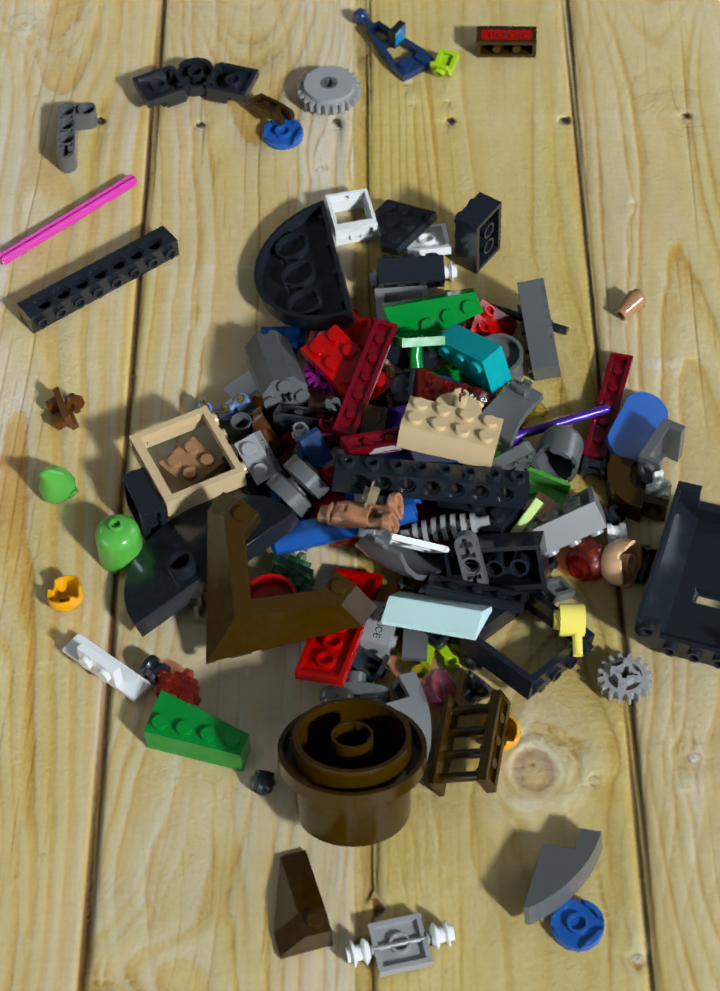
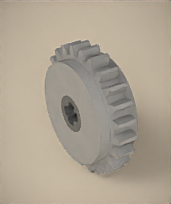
(329, 90)

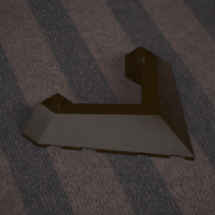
(245, 625)

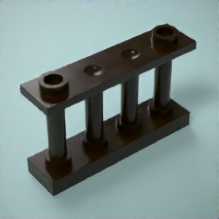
(489, 752)

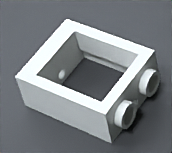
(356, 230)

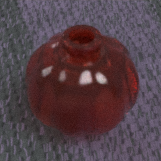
(585, 558)

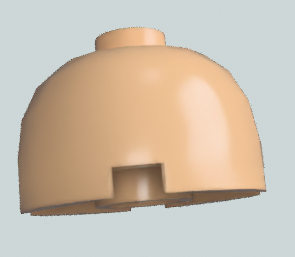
(621, 561)

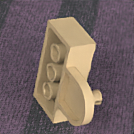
(450, 429)

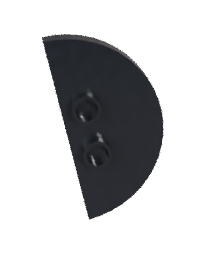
(303, 273)
(174, 559)

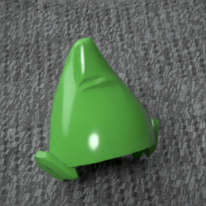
(56, 484)

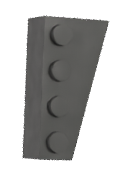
(538, 330)

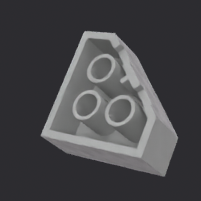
(577, 519)

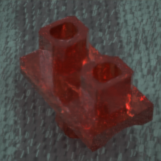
(179, 684)

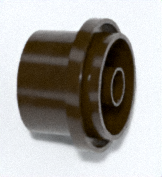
(352, 769)

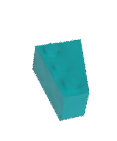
(476, 358)

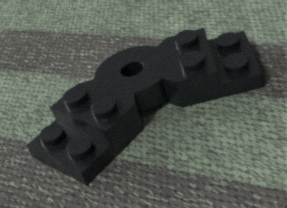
(195, 78)

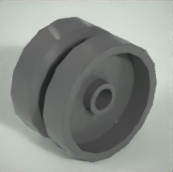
(513, 354)

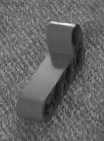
(70, 119)

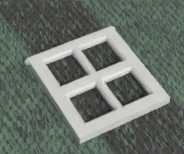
(408, 542)

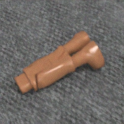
(353, 515)

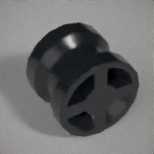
(151, 668)

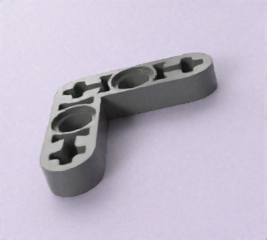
(515, 458)
(474, 553)

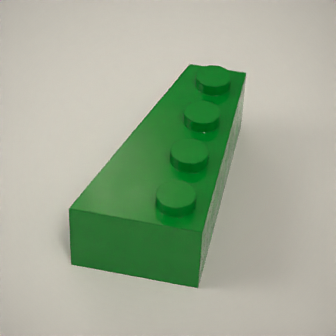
(433, 312)
(194, 734)

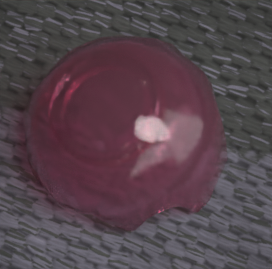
(436, 685)

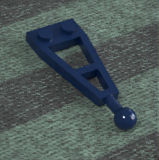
(405, 68)

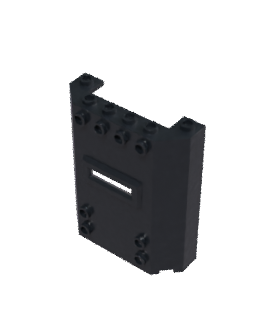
(681, 571)

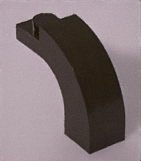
(627, 497)

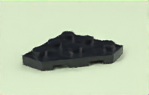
(401, 225)

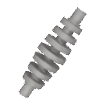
(445, 527)

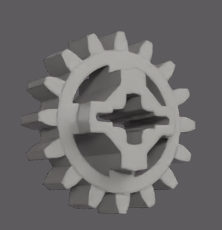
(624, 679)

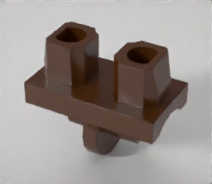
(67, 408)

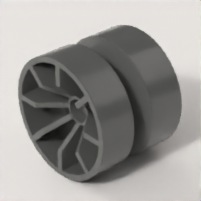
(303, 480)

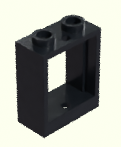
(143, 502)

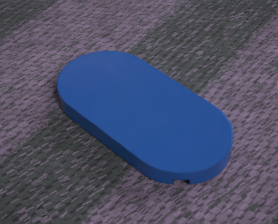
(635, 425)

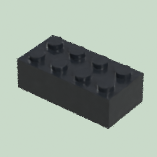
(510, 559)

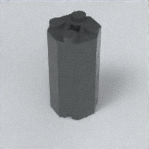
(276, 371)

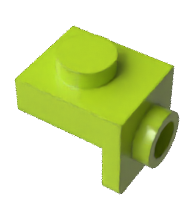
(445, 63)

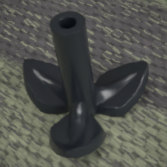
(649, 554)

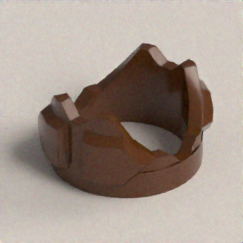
(264, 422)

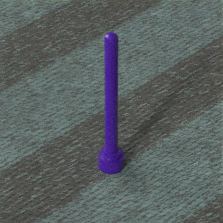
(567, 420)

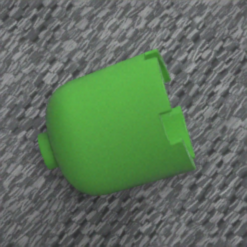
(118, 542)

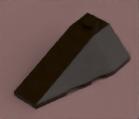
(300, 911)

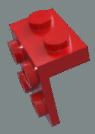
(490, 321)

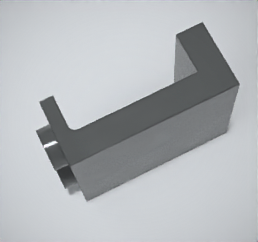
(665, 442)

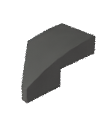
(414, 645)

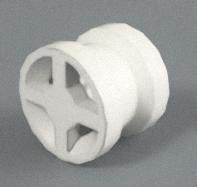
(615, 532)

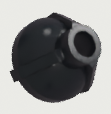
(475, 688)

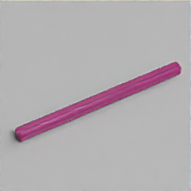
(67, 219)

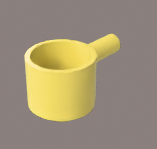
(571, 621)

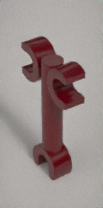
(326, 431)

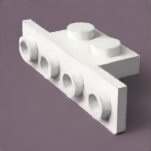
(107, 667)

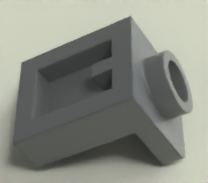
(557, 590)

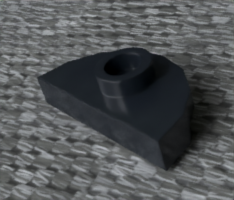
(403, 386)

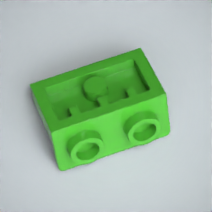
(549, 485)

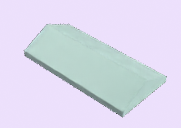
(435, 615)

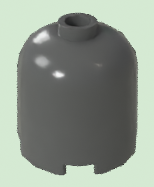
(559, 452)

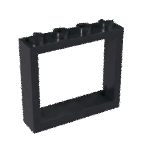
(507, 670)

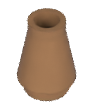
(632, 303)

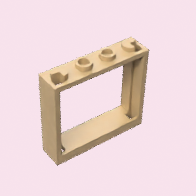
(199, 492)

